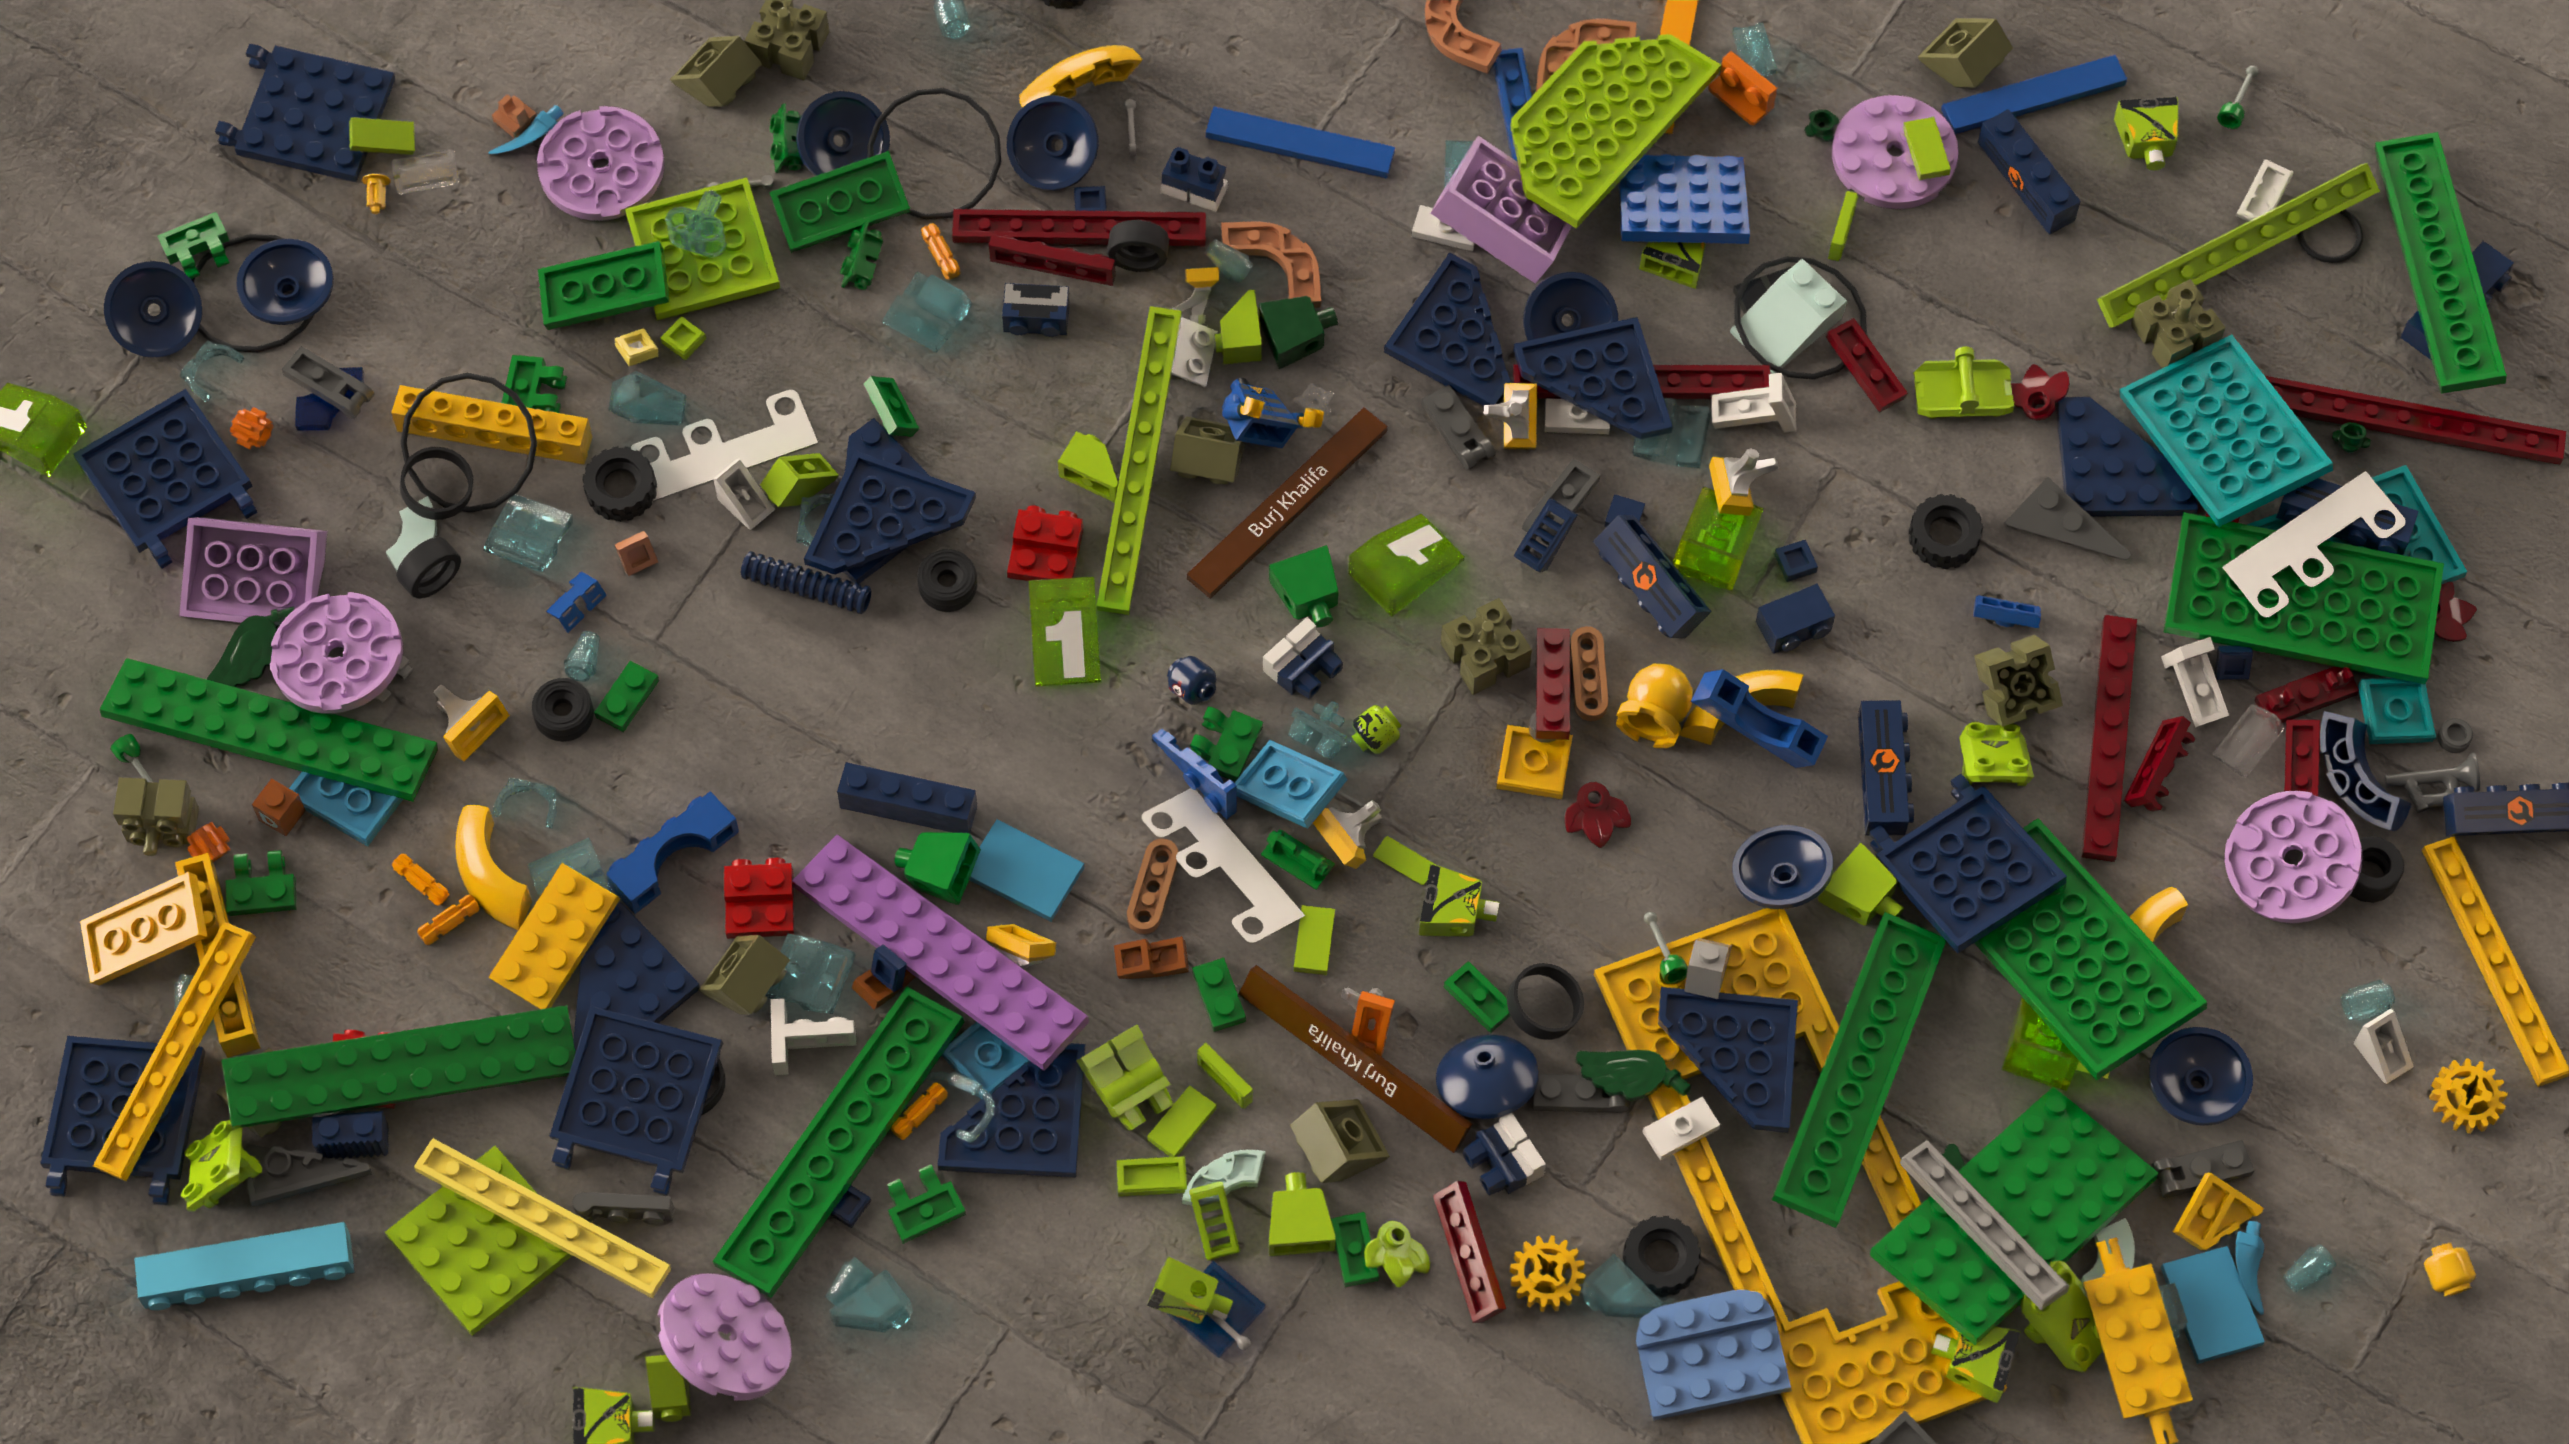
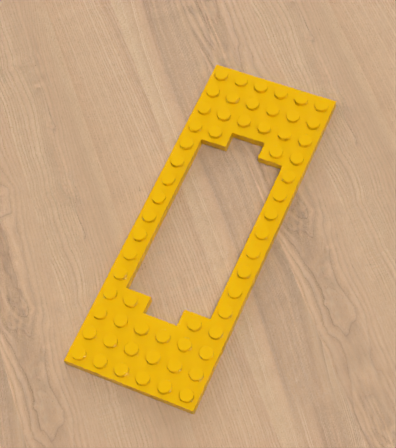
(1840, 1382)

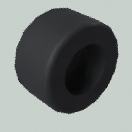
(2389, 860)

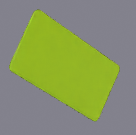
(1403, 860)

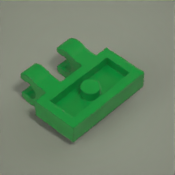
(194, 238)
(525, 379)
(1235, 742)
(260, 894)
(926, 1211)

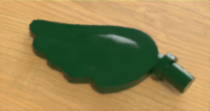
(249, 649)
(1629, 1073)

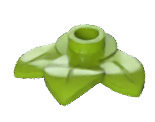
(1397, 1257)

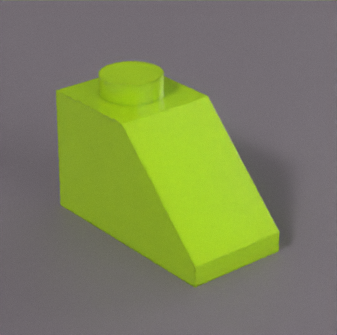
(1240, 332)
(1088, 466)
(797, 478)
(667, 1389)

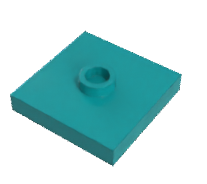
(2396, 711)

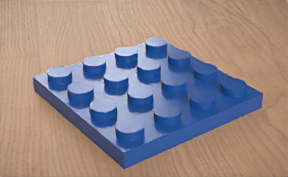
(1685, 200)

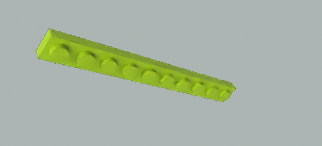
(2242, 242)
(1139, 461)

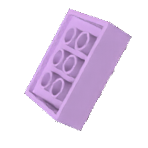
(1490, 209)
(248, 568)

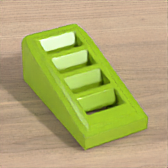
(1207, 1191)

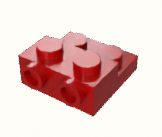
(1045, 545)
(759, 898)

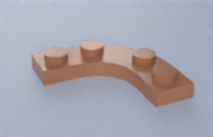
(1457, 41)
(1564, 45)
(1284, 248)

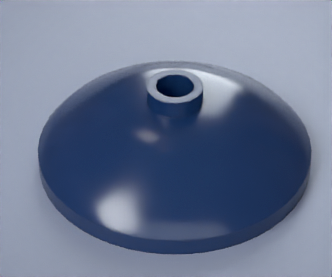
(842, 115)
(1033, 141)
(281, 268)
(1572, 294)
(128, 305)
(1782, 855)
(2203, 1057)
(1487, 1076)

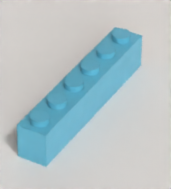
(244, 1266)

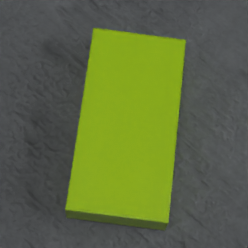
(382, 136)
(1926, 148)
(1843, 226)
(1314, 940)
(1224, 1076)
(1181, 1122)
(1151, 1176)

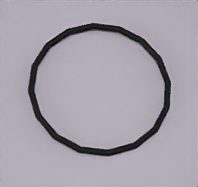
(886, 113)
(1794, 260)
(302, 327)
(521, 406)

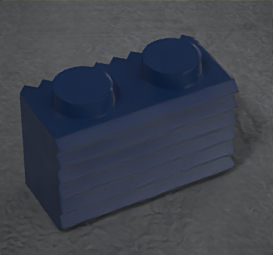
(350, 1134)

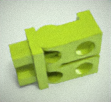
(1126, 1075)

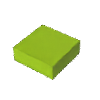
(683, 338)

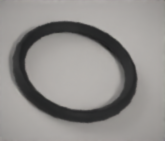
(2359, 239)

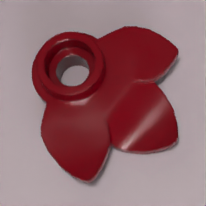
(2040, 389)
(2452, 615)
(1596, 819)

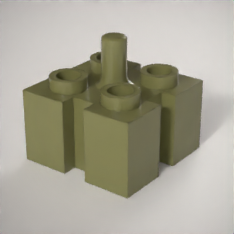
(788, 36)
(2177, 324)
(1486, 646)
(2018, 680)
(155, 812)

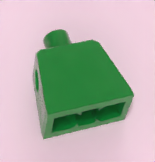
(1307, 585)
(940, 864)

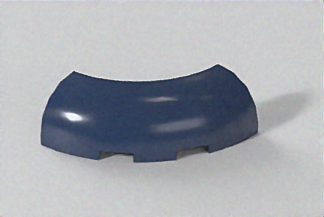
(2350, 775)

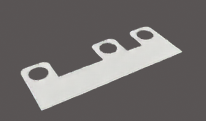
(709, 459)
(2302, 535)
(1225, 850)

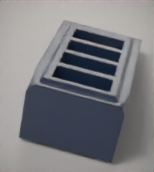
(1523, 552)

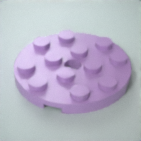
(1868, 168)
(600, 193)
(340, 683)
(2285, 890)
(691, 1338)

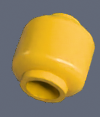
(2450, 1270)

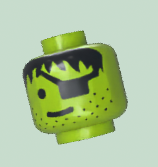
(1376, 729)

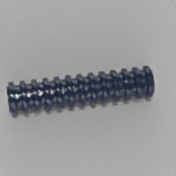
(805, 582)

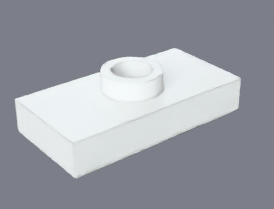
(2265, 191)
(1432, 229)
(1568, 418)
(1681, 1128)

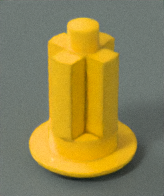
(376, 191)

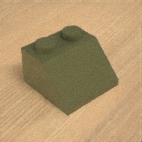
(1967, 51)
(717, 70)
(1206, 451)
(745, 974)
(1338, 1139)

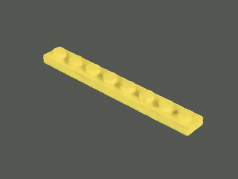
(542, 1218)

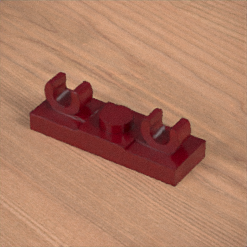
(2309, 693)
(2159, 763)

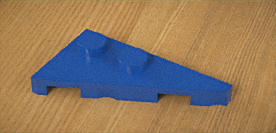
(1198, 774)

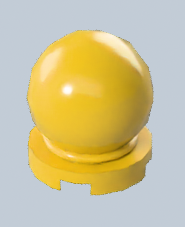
(1655, 705)

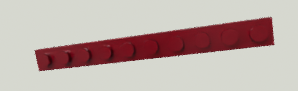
(2422, 421)

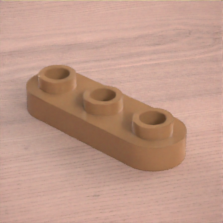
(1590, 662)
(1157, 874)

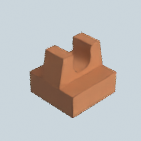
(513, 115)
(636, 553)

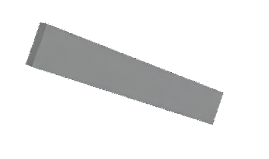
(1984, 1225)

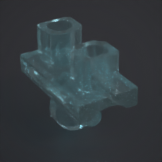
(1755, 48)
(1305, 725)

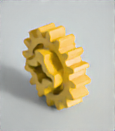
(2452, 1093)
(1539, 1260)

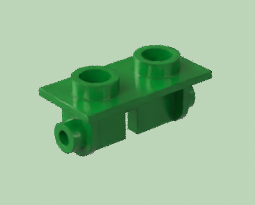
(784, 129)
(856, 267)
(1297, 858)

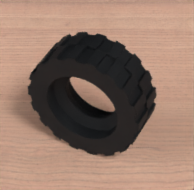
(625, 507)
(1945, 555)
(1671, 1231)

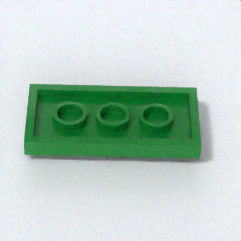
(839, 201)
(603, 285)

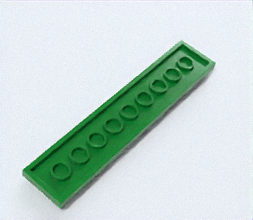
(2440, 263)
(269, 729)
(398, 1067)
(1859, 1070)
(838, 1142)

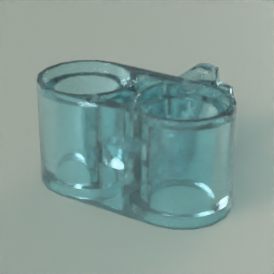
(698, 226)

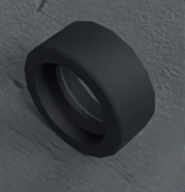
(1124, 241)
(428, 567)

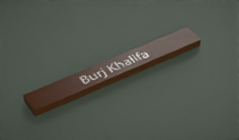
(1286, 503)
(1355, 1059)

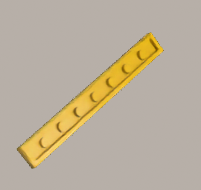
(2496, 961)
(174, 1051)

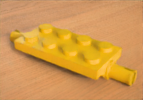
(2137, 1341)

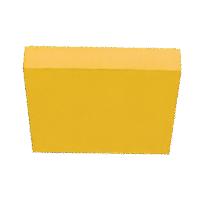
(1533, 765)

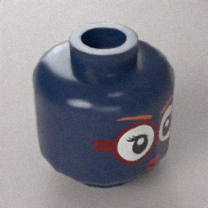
(1191, 680)

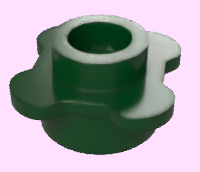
(1825, 118)
(2351, 437)

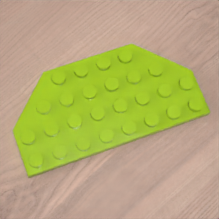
(1602, 118)

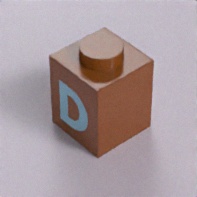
(278, 807)

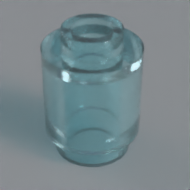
(952, 18)
(2367, 1000)

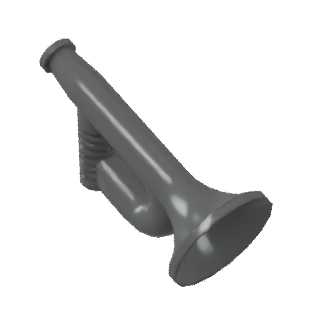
(2466, 772)

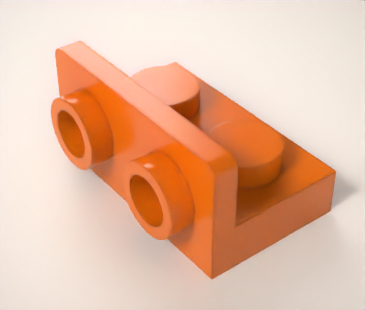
(1743, 89)

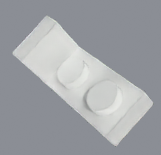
(1756, 406)
(2197, 681)
(804, 1034)

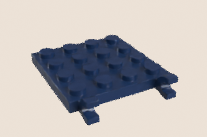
(306, 111)
(163, 472)
(1969, 866)
(635, 1093)
(88, 1100)

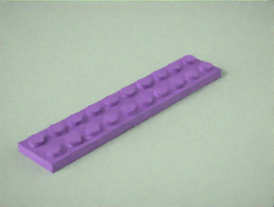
(941, 952)

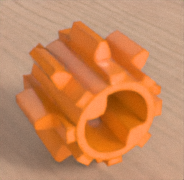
(251, 428)
(209, 840)

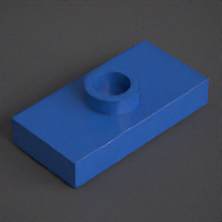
(2007, 612)

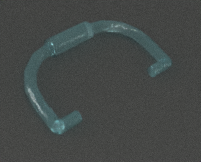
(972, 1087)

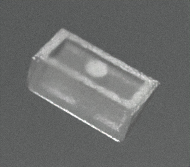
(425, 171)
(2249, 740)

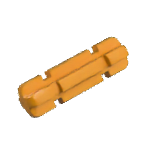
(940, 251)
(420, 879)
(448, 919)
(919, 1111)

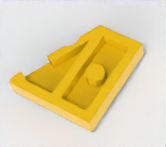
(2214, 1212)

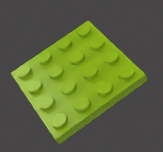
(702, 280)
(472, 1255)

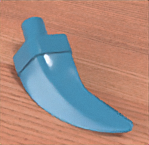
(539, 126)
(2248, 1256)

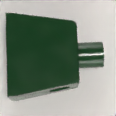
(1294, 328)

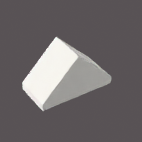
(742, 495)
(2384, 1047)

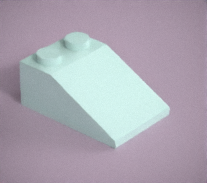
(1791, 315)

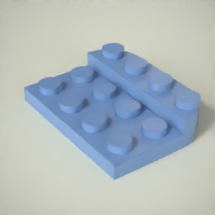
(1710, 1353)

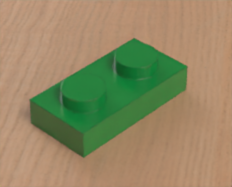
(891, 406)
(626, 696)
(1219, 994)
(1478, 996)
(1350, 1242)

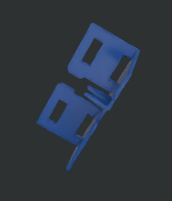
(580, 585)

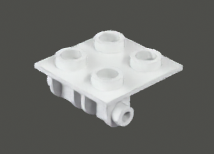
(1194, 352)

